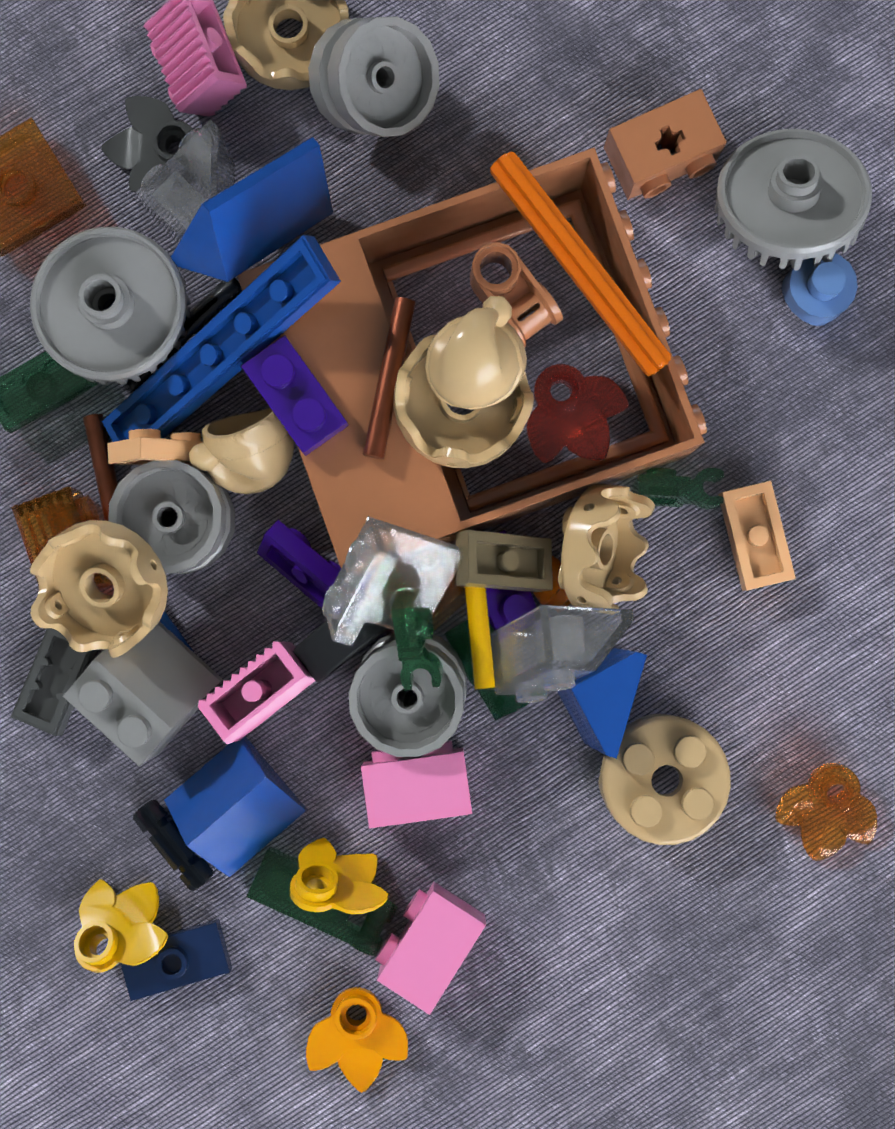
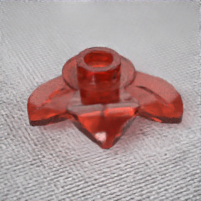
(579, 420)

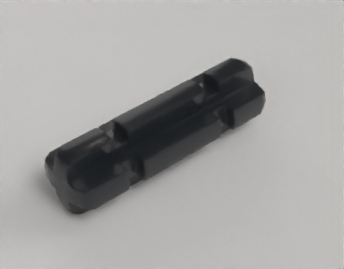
(171, 845)

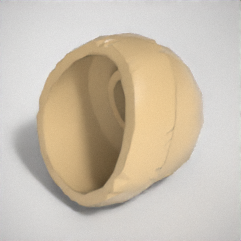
(477, 357)
(244, 452)

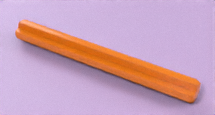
(580, 263)

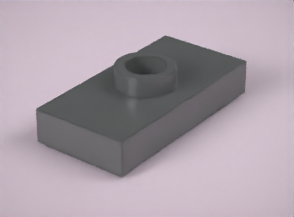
(49, 678)

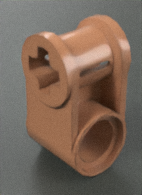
(520, 290)

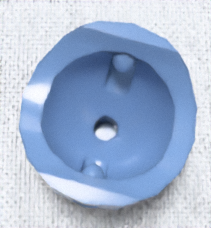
(820, 292)

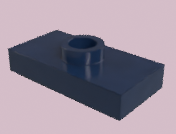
(185, 959)

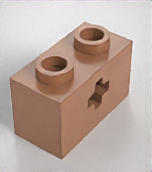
(679, 125)

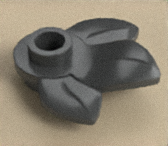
(147, 140)

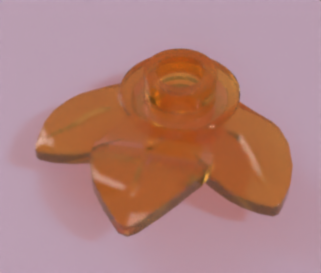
(826, 819)

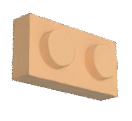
(147, 445)
(756, 536)

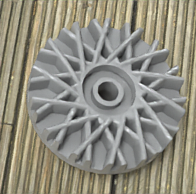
(793, 197)
(132, 332)

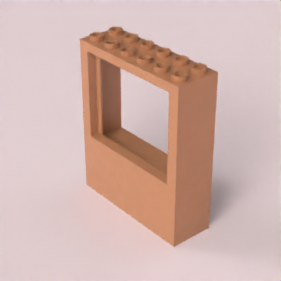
(346, 340)

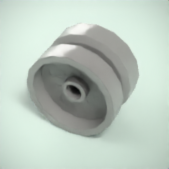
(374, 76)
(202, 507)
(402, 722)

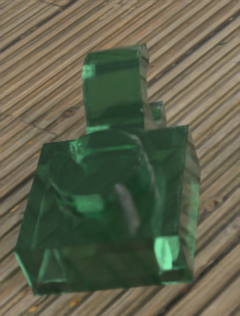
(674, 491)
(412, 628)

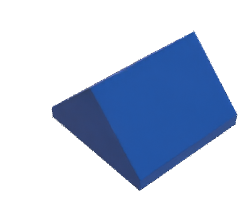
(605, 699)
(233, 807)

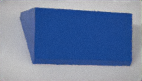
(257, 215)

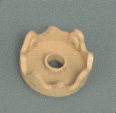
(265, 54)
(452, 437)
(603, 547)
(75, 606)
(701, 789)

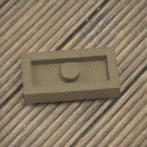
(504, 561)

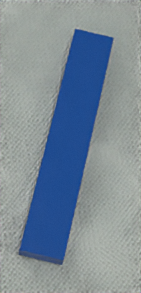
(228, 341)

